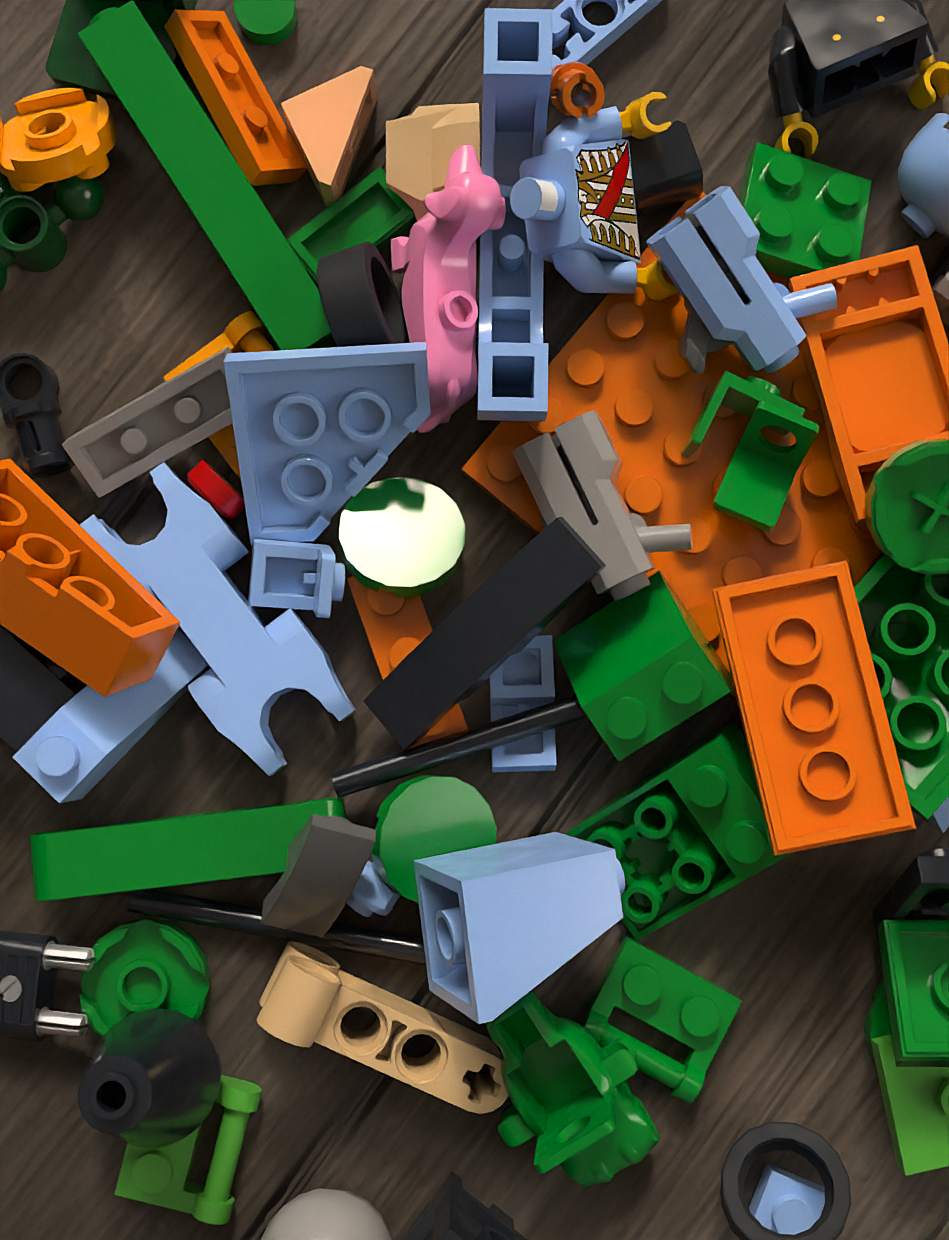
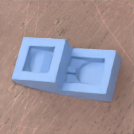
(517, 686)

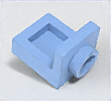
(295, 576)

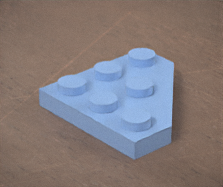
(319, 428)

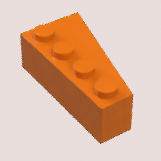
(72, 595)

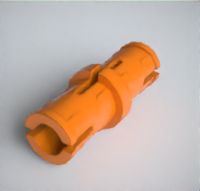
(583, 99)

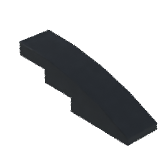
(484, 632)

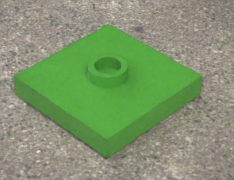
(915, 1110)

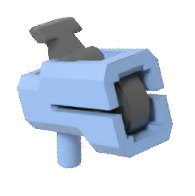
(727, 289)

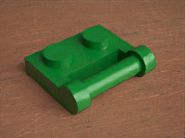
(670, 1001)

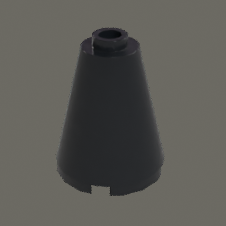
(151, 1079)

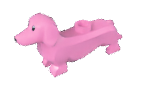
(442, 279)

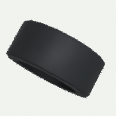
(360, 298)
(800, 1141)

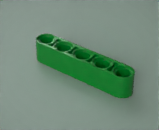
(170, 849)

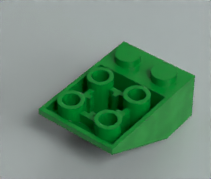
(685, 831)

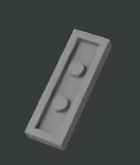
(153, 426)

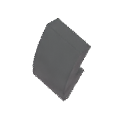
(319, 875)

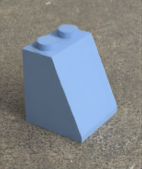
(512, 916)

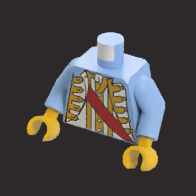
(583, 202)

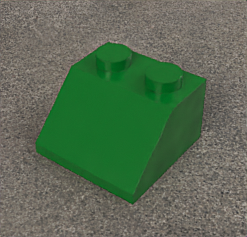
(641, 667)

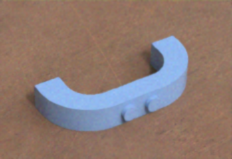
(510, 277)

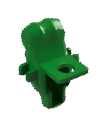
(569, 1094)

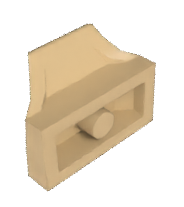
(422, 147)

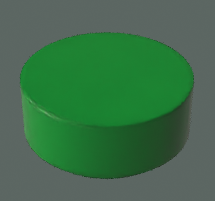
(266, 20)

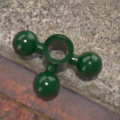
(72, 200)

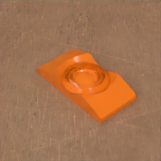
(876, 364)

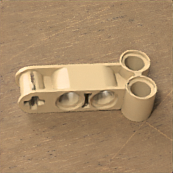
(312, 996)

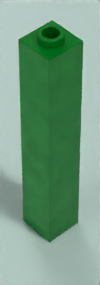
(207, 178)

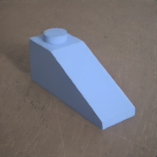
(97, 730)

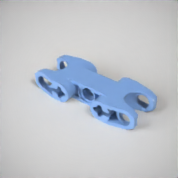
(247, 658)

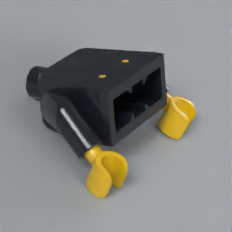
(844, 51)

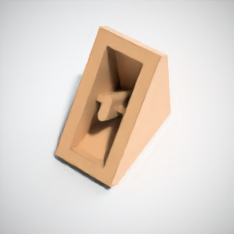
(331, 126)

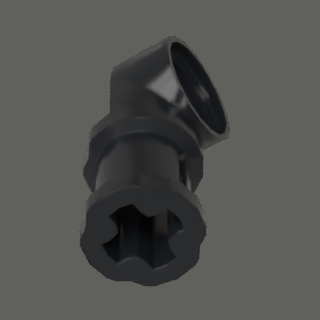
(34, 419)

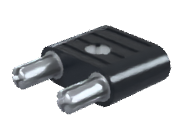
(29, 983)

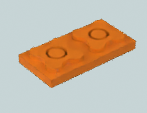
(812, 709)

